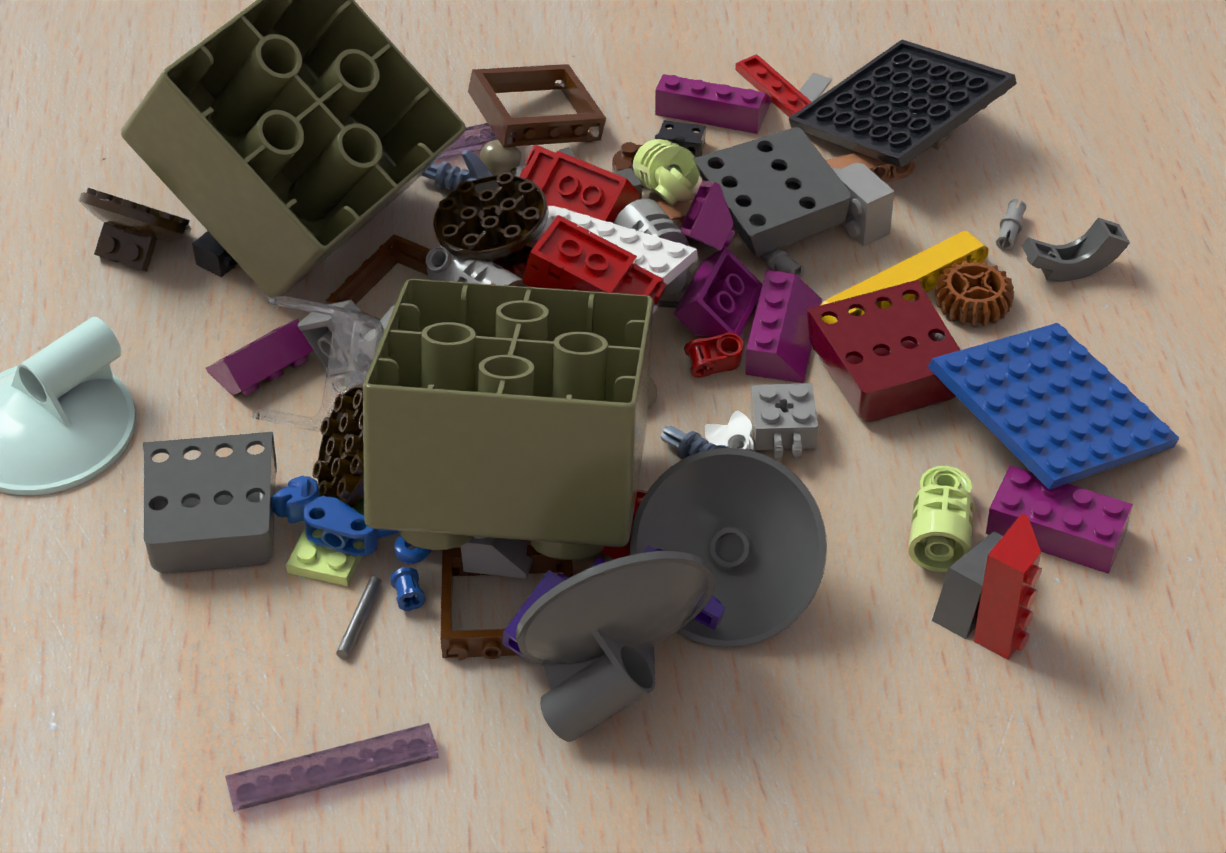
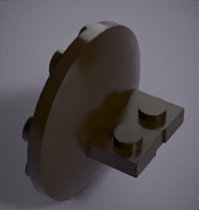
(491, 218)
(131, 228)
(342, 450)

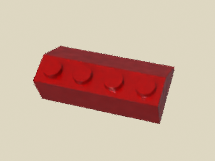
(1009, 590)

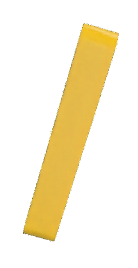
(923, 267)

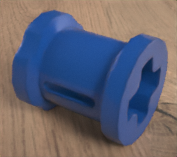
(406, 584)

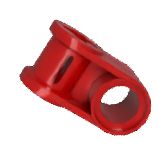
(712, 354)

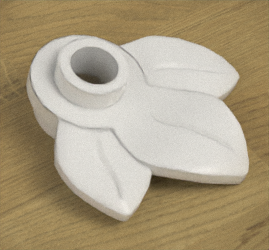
(734, 434)

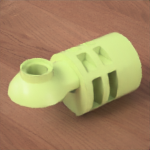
(666, 170)
(941, 519)

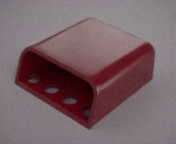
(886, 352)

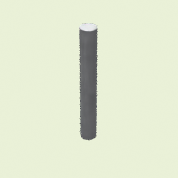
(358, 617)

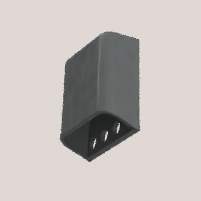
(777, 189)
(209, 507)

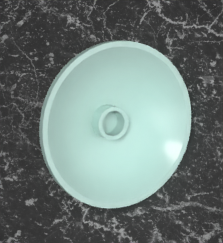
(64, 413)

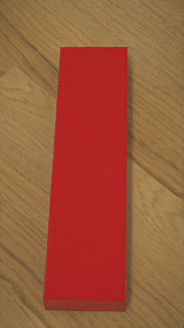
(768, 80)

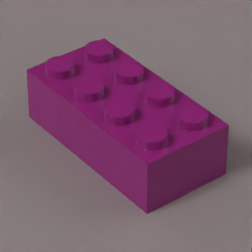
(1064, 519)

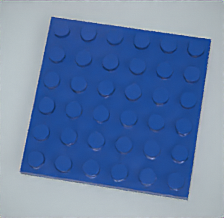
(1053, 404)

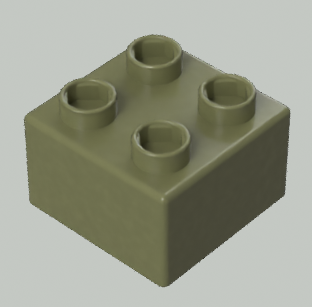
(290, 132)
(508, 416)

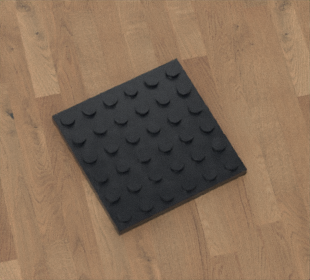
(902, 102)

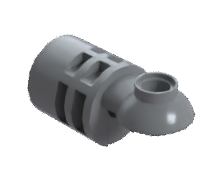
(650, 218)
(447, 267)

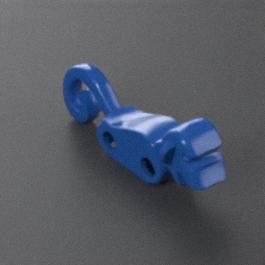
(339, 521)

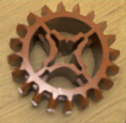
(974, 293)

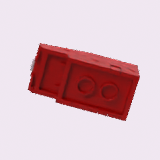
(578, 184)
(582, 261)

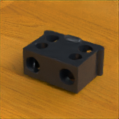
(684, 135)

